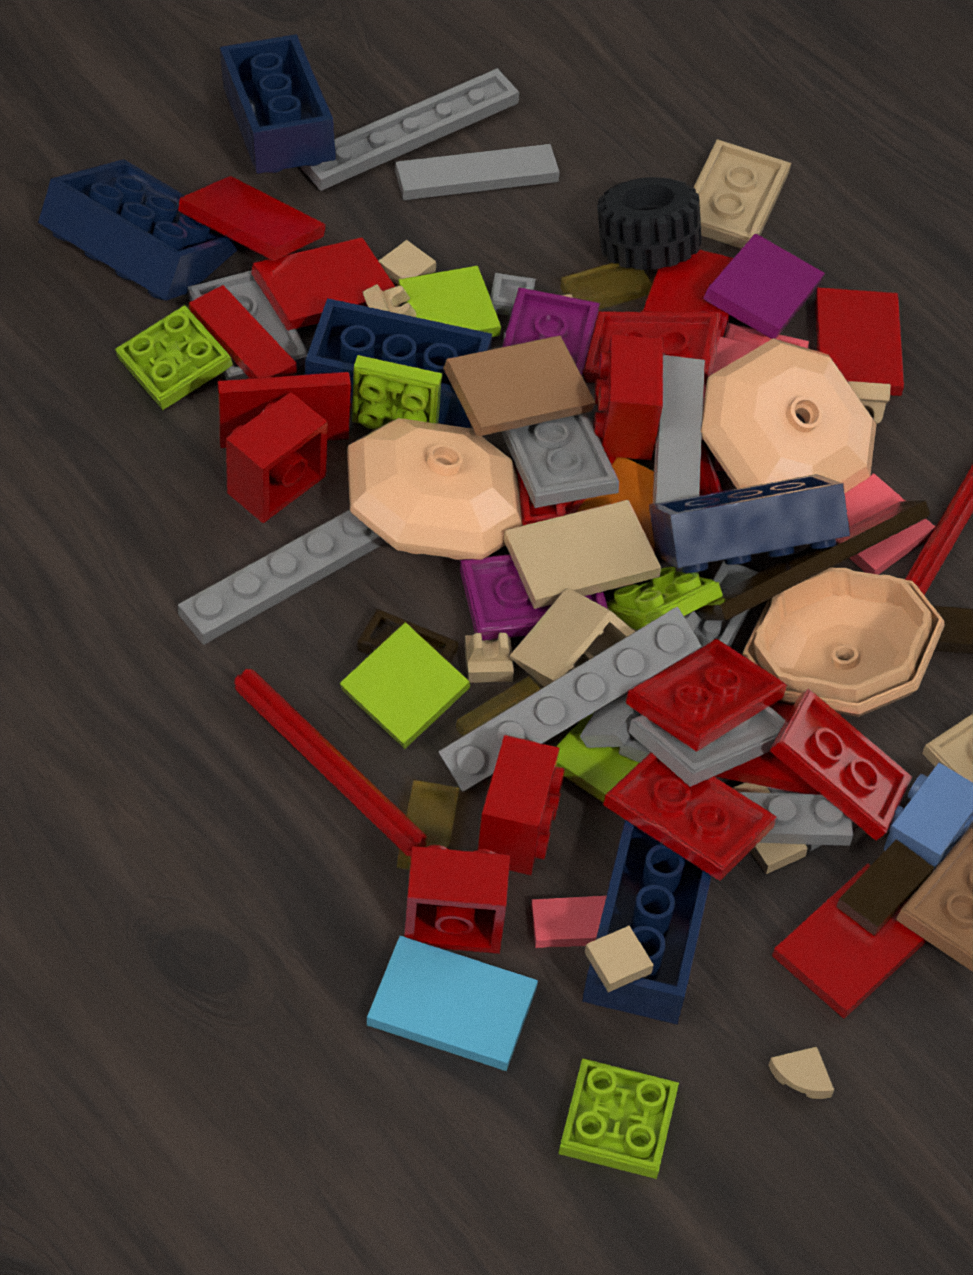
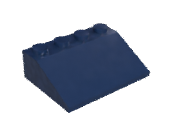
(134, 227)

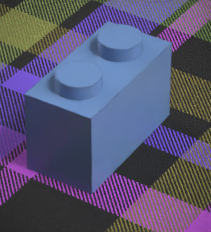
(935, 815)

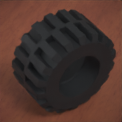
(649, 223)

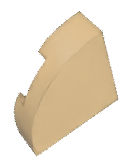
(803, 1072)

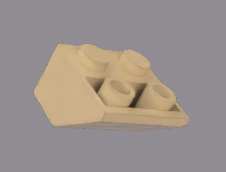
(568, 636)

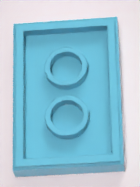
(452, 1003)

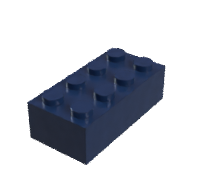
(277, 104)
(395, 338)
(749, 522)
(664, 906)

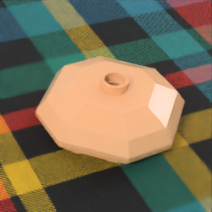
(754, 423)
(433, 489)
(847, 639)

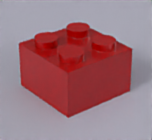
(629, 396)
(276, 456)
(522, 802)
(457, 898)

